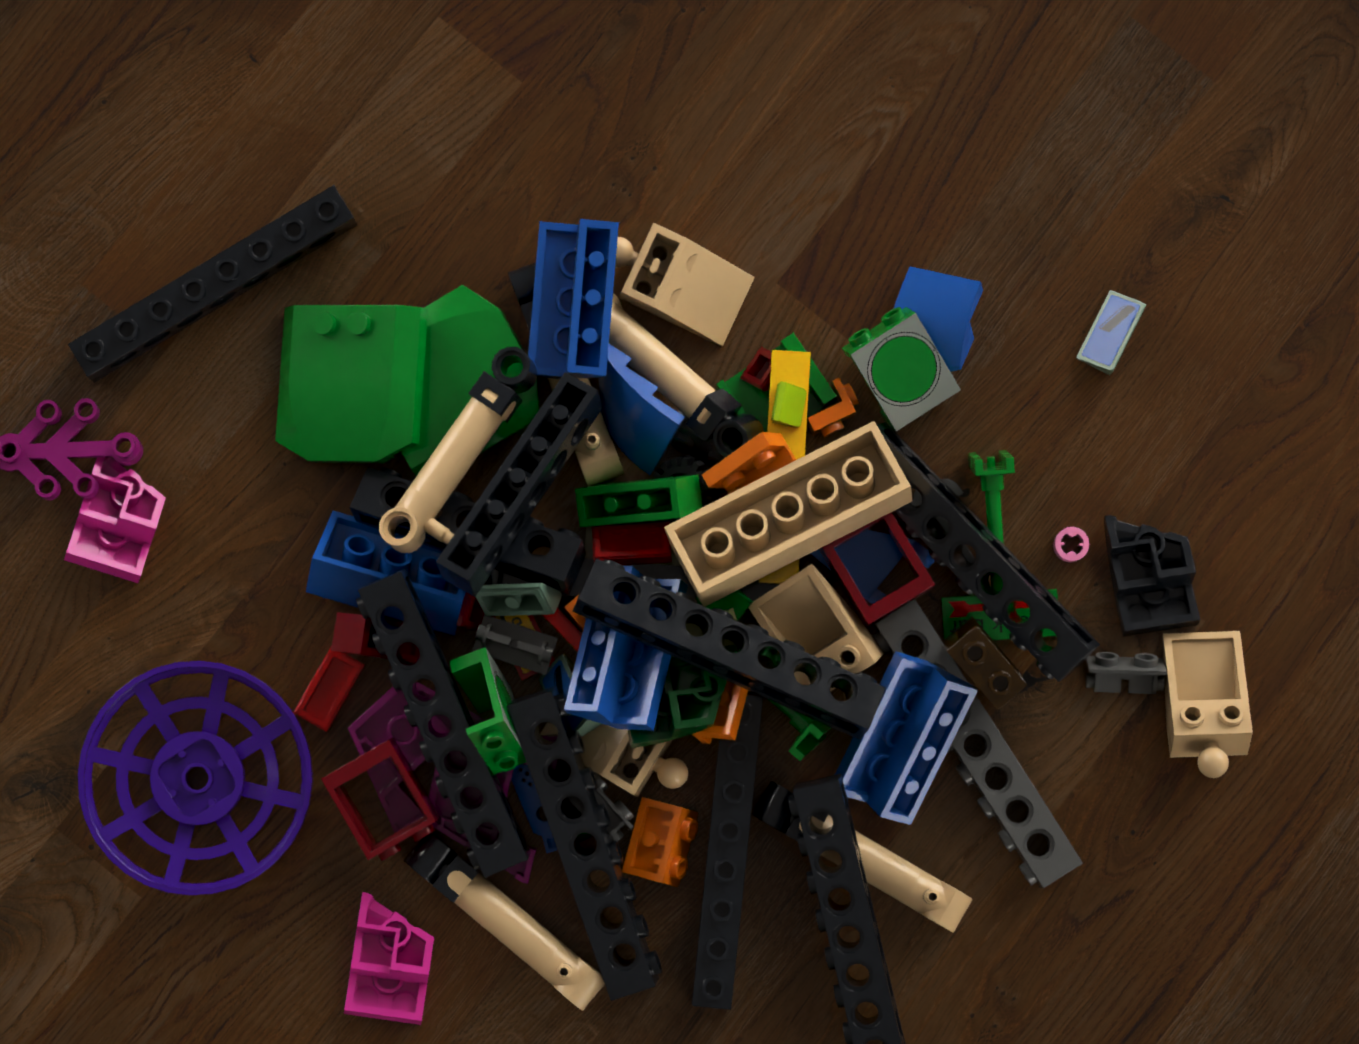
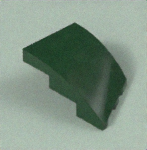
(686, 704)

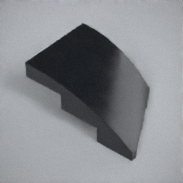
(1150, 577)

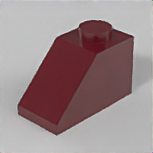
(354, 637)

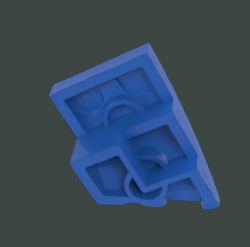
(945, 310)
(632, 414)

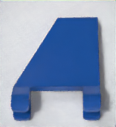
(871, 558)

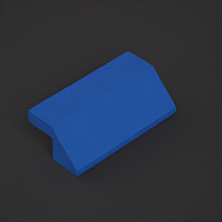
(573, 298)
(617, 676)
(906, 738)

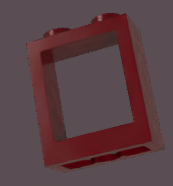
(892, 601)
(389, 845)

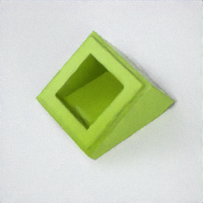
(788, 405)

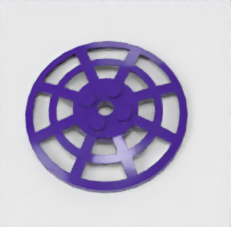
(170, 771)

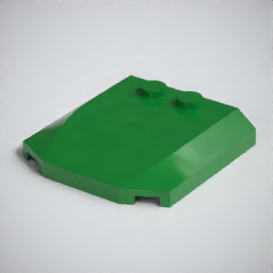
(460, 346)
(351, 381)

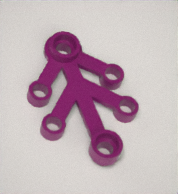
(60, 449)

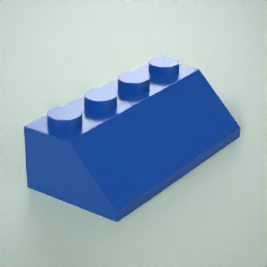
(357, 555)

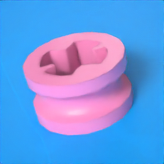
(1070, 532)

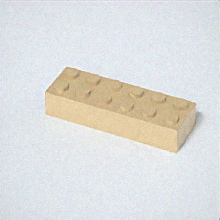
(789, 513)

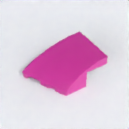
(117, 523)
(388, 966)

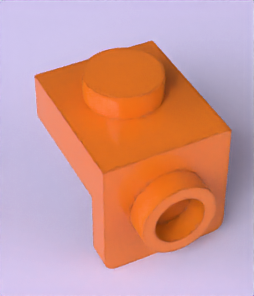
(830, 420)

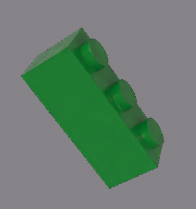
(638, 500)

